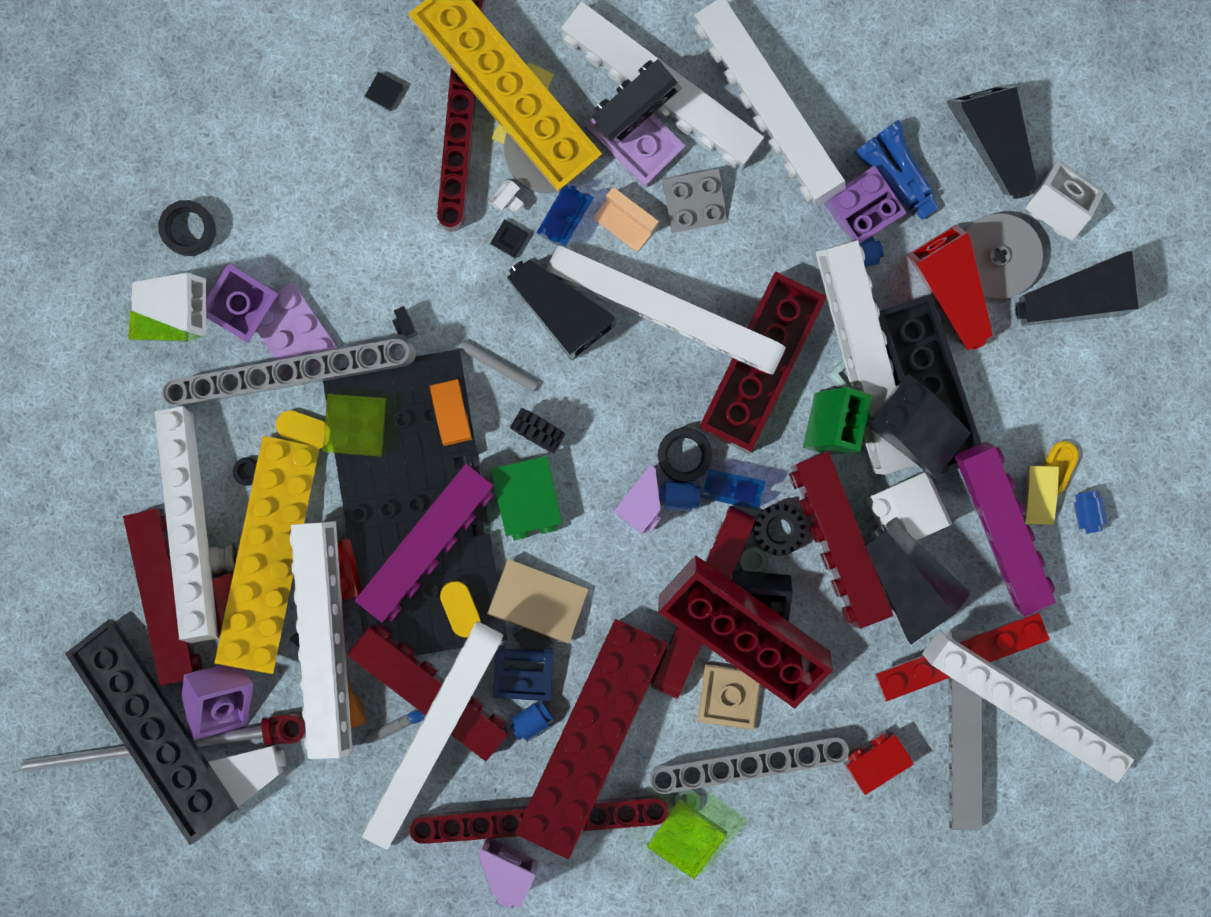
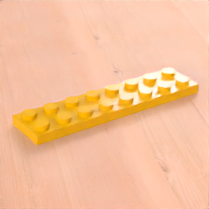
(506, 88)
(265, 555)

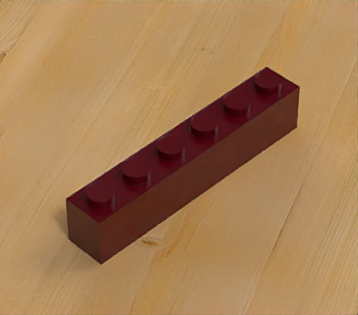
(153, 571)
(420, 684)

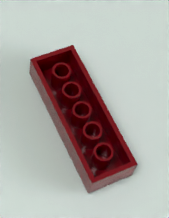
(747, 393)
(841, 541)
(745, 632)

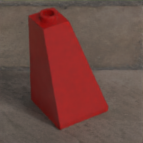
(953, 279)

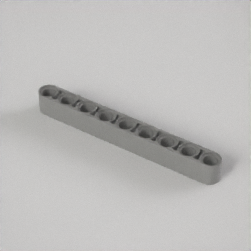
(275, 376)

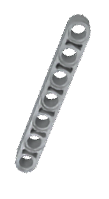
(965, 750)
(763, 767)

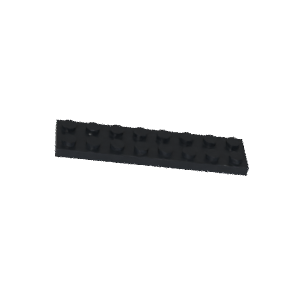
(151, 731)

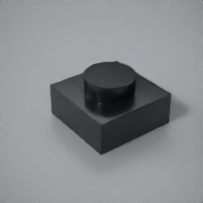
(403, 323)

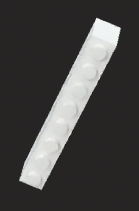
(770, 103)
(689, 107)
(861, 341)
(186, 525)
(321, 640)
(1027, 706)

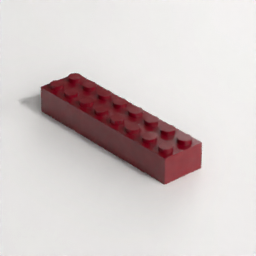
(591, 739)

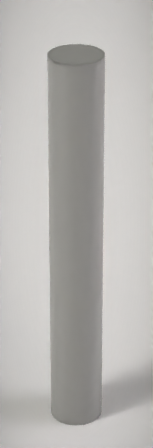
(499, 365)

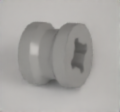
(222, 558)

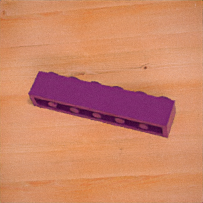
(1005, 528)
(424, 543)

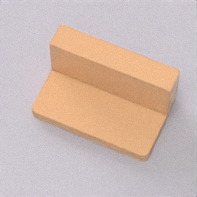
(625, 219)

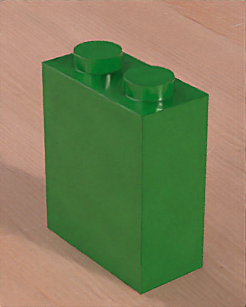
(837, 421)
(527, 498)

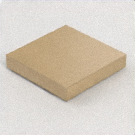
(728, 697)

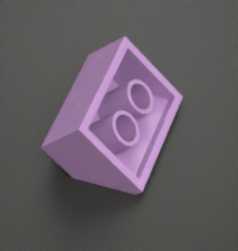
(641, 503)
(507, 872)

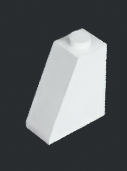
(173, 300)
(249, 771)

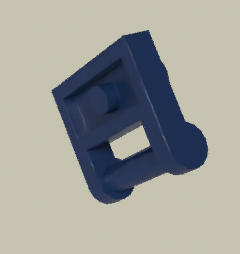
(523, 683)

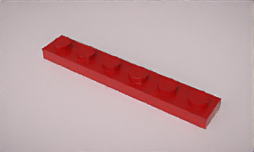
(989, 645)

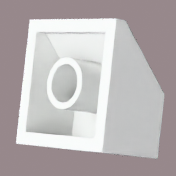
(1064, 201)
(912, 505)

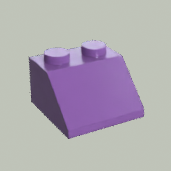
(239, 302)
(216, 700)

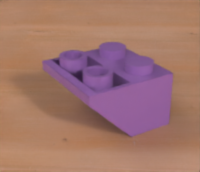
(865, 206)

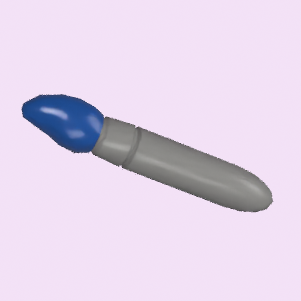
(412, 718)

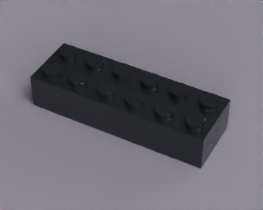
(921, 349)

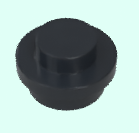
(244, 471)

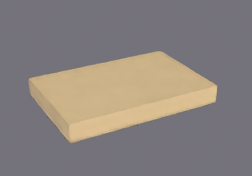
(537, 601)

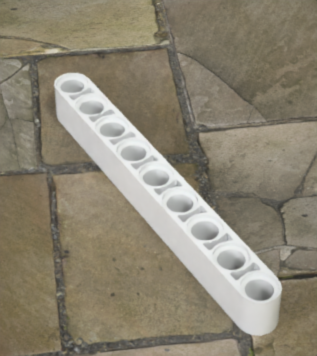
(666, 310)
(432, 735)

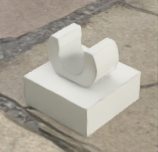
(505, 197)

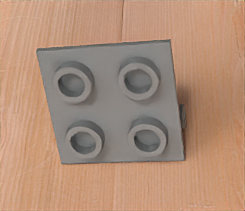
(694, 200)

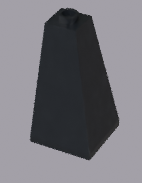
(999, 136)
(1091, 293)
(563, 311)
(914, 581)

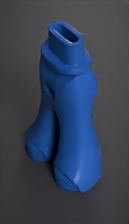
(907, 184)

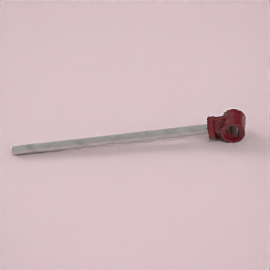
(272, 730)

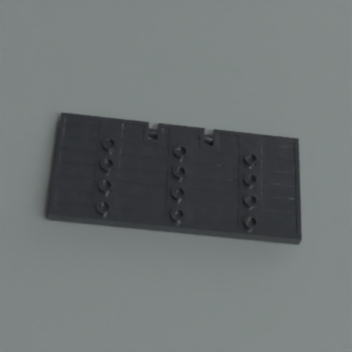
(393, 492)

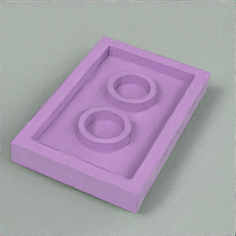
(643, 151)
(293, 329)

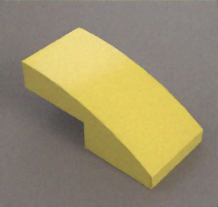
(1041, 495)

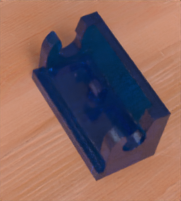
(564, 215)
(733, 489)

